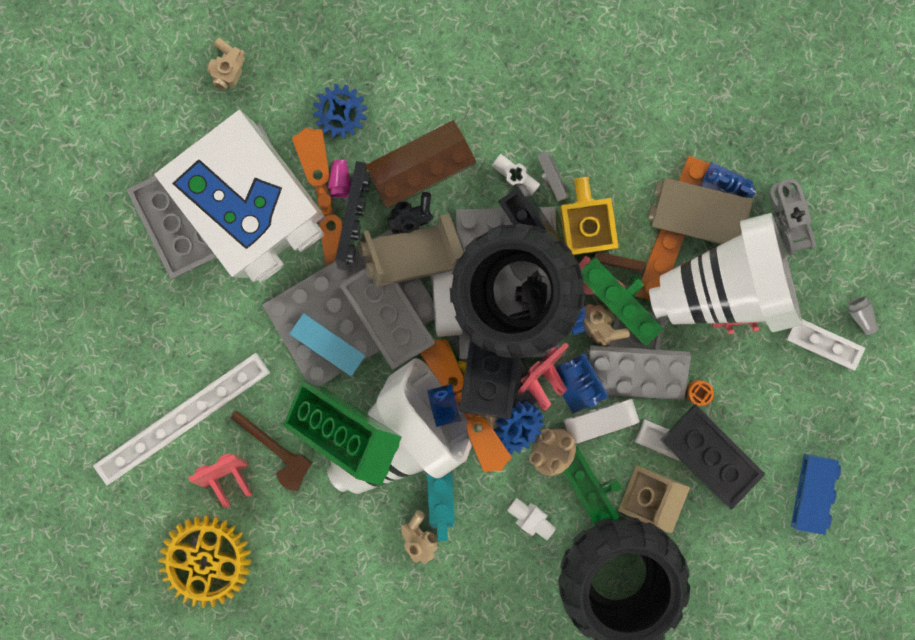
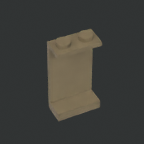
(698, 211)
(411, 254)

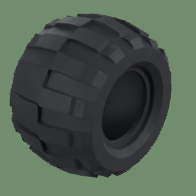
(474, 293)
(647, 612)

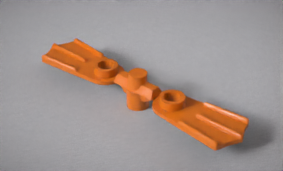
(313, 157)
(486, 444)

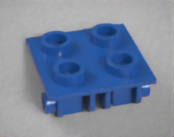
(726, 181)
(581, 383)

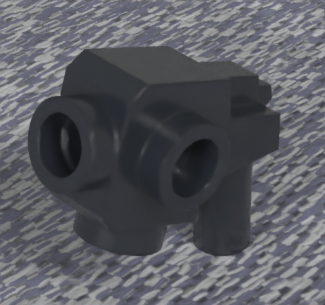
(408, 219)
(532, 296)

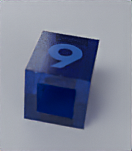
(444, 405)

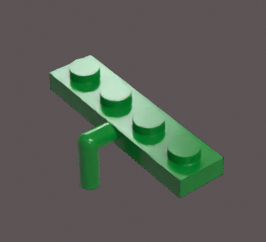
(621, 300)
(590, 491)

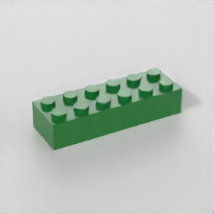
(342, 433)

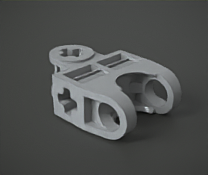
(799, 225)

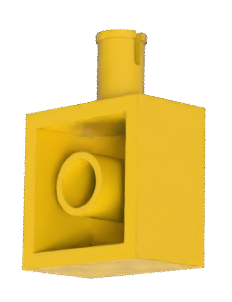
(588, 222)

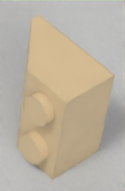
(654, 498)

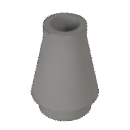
(863, 313)

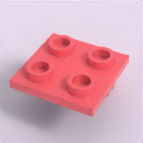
(545, 368)
(225, 464)

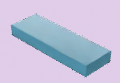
(327, 344)

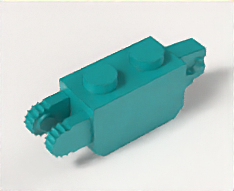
(441, 504)

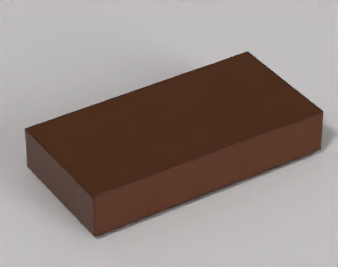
(619, 262)

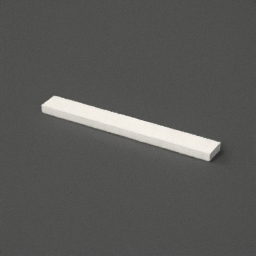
(181, 419)

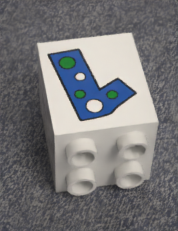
(242, 198)

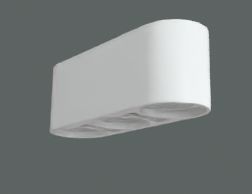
(444, 310)
(603, 421)

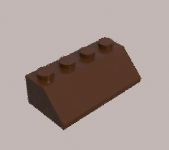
(421, 164)

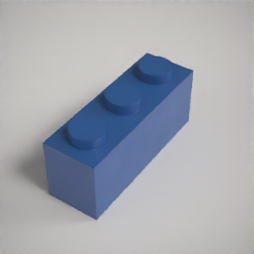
(815, 494)

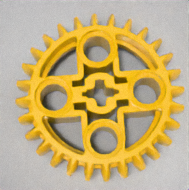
(216, 558)

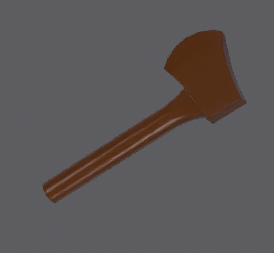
(297, 465)

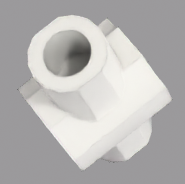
(504, 167)
(531, 519)

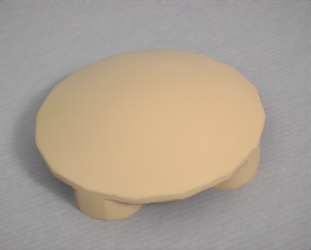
(553, 451)

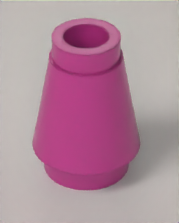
(339, 179)

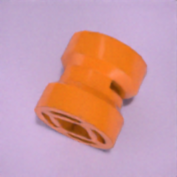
(697, 389)

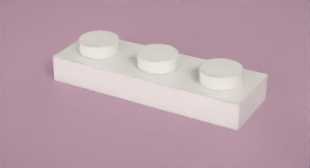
(826, 344)

